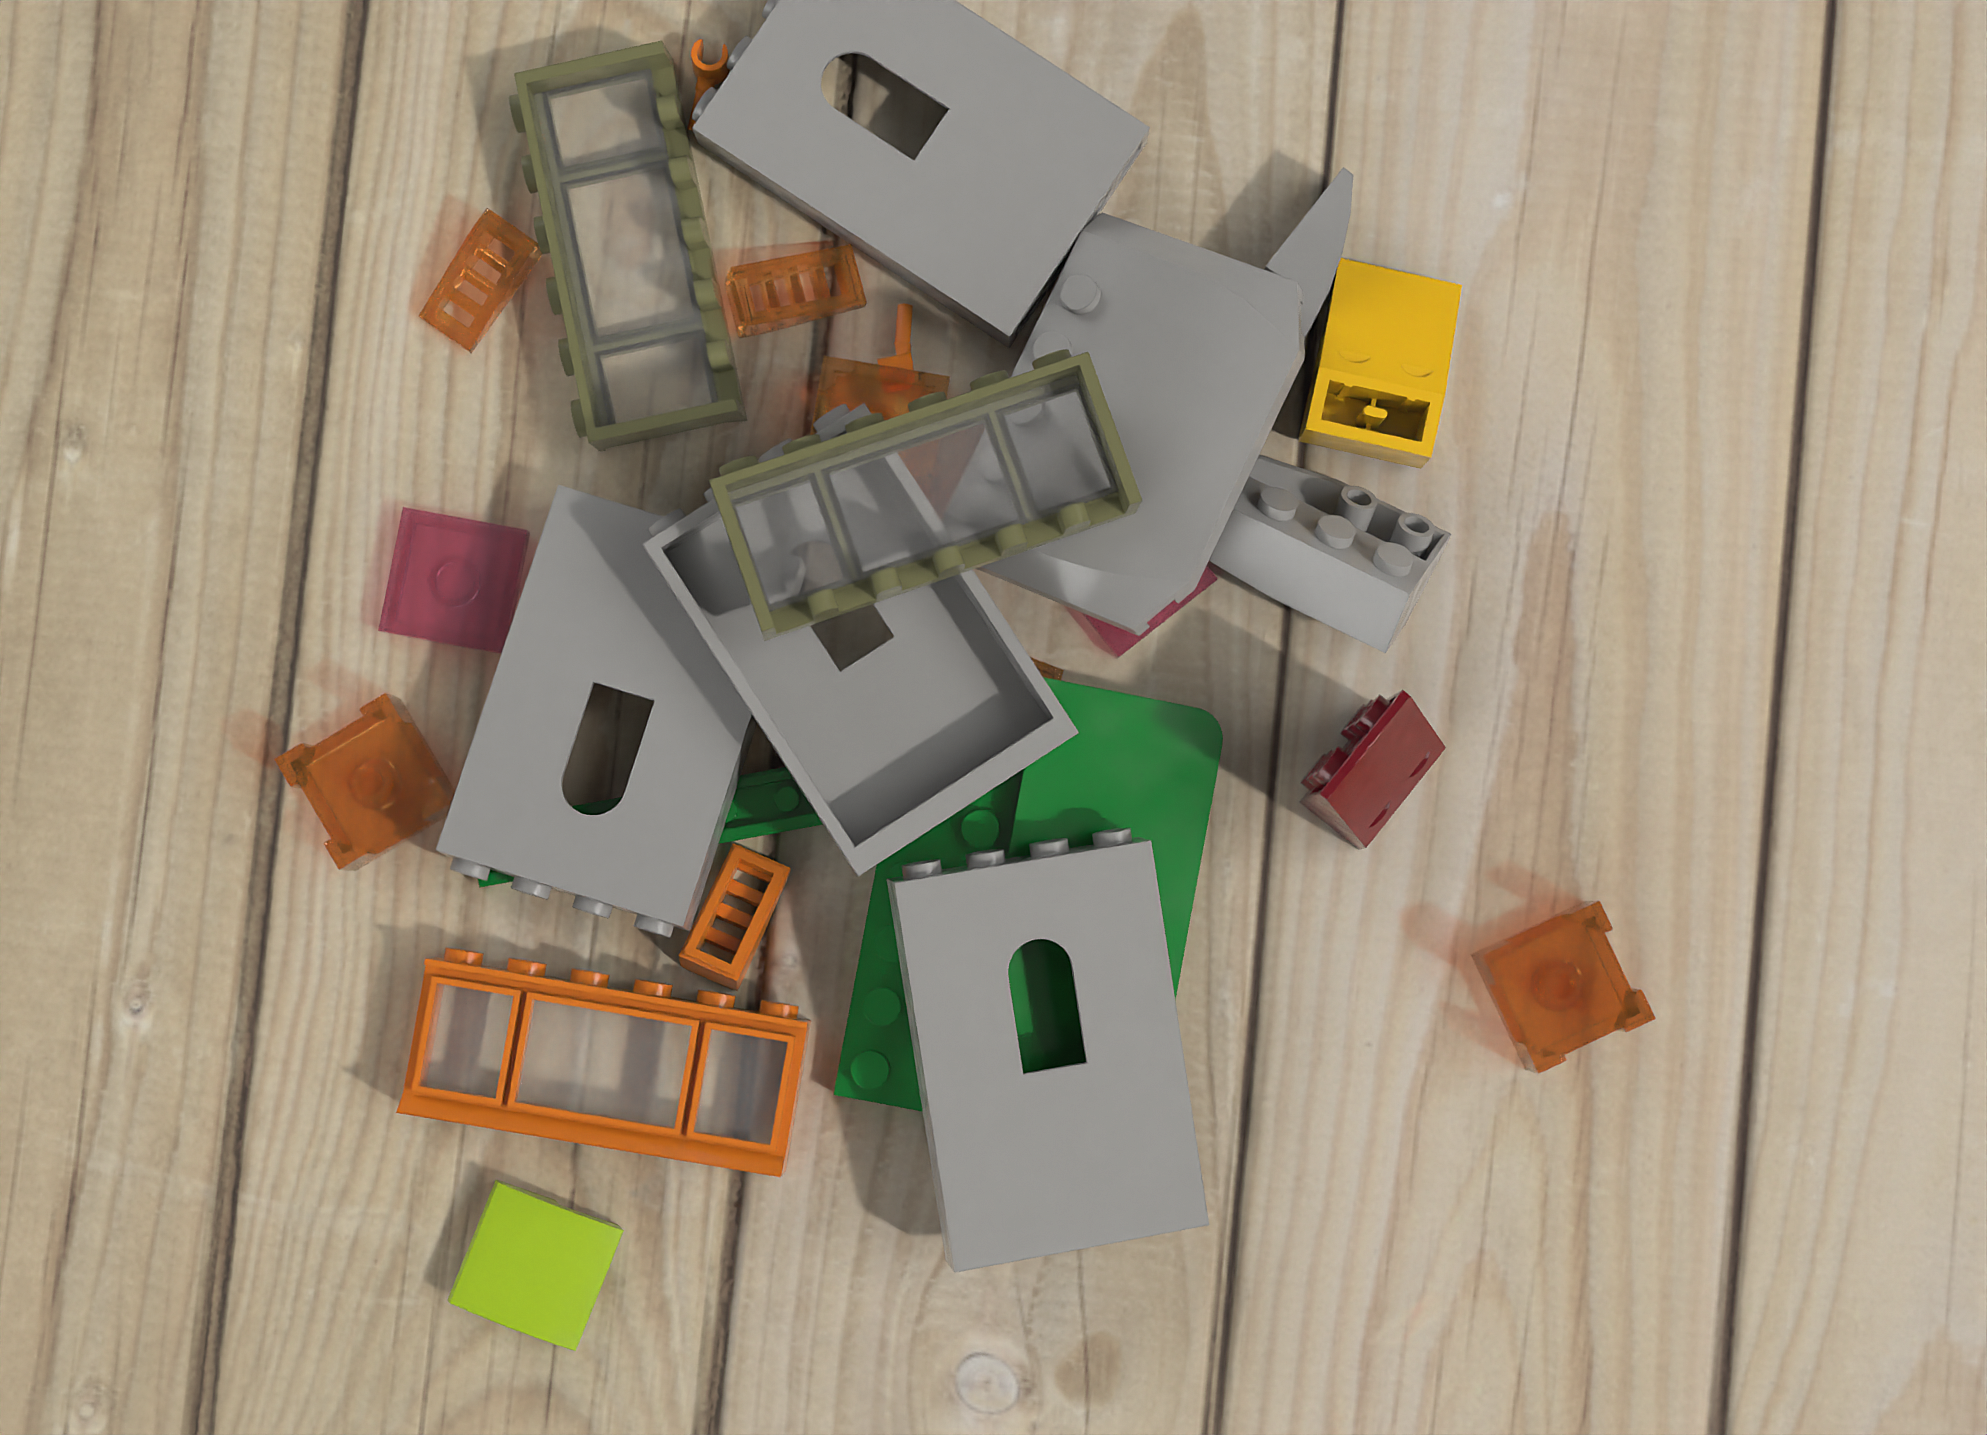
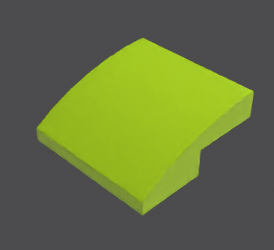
(535, 1265)

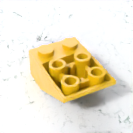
(1382, 364)

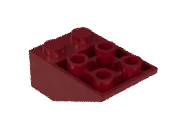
(1375, 770)

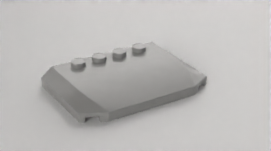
(1194, 378)

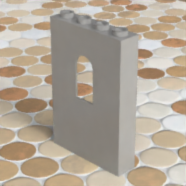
(992, 192)
(609, 619)
(900, 730)
(1067, 1149)

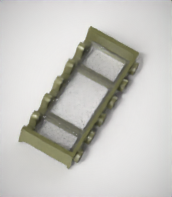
(627, 246)
(925, 493)

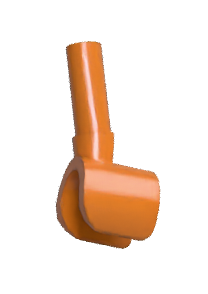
(706, 75)
(902, 344)

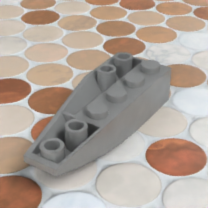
(1329, 550)

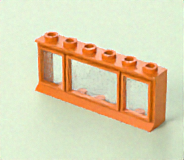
(606, 1063)

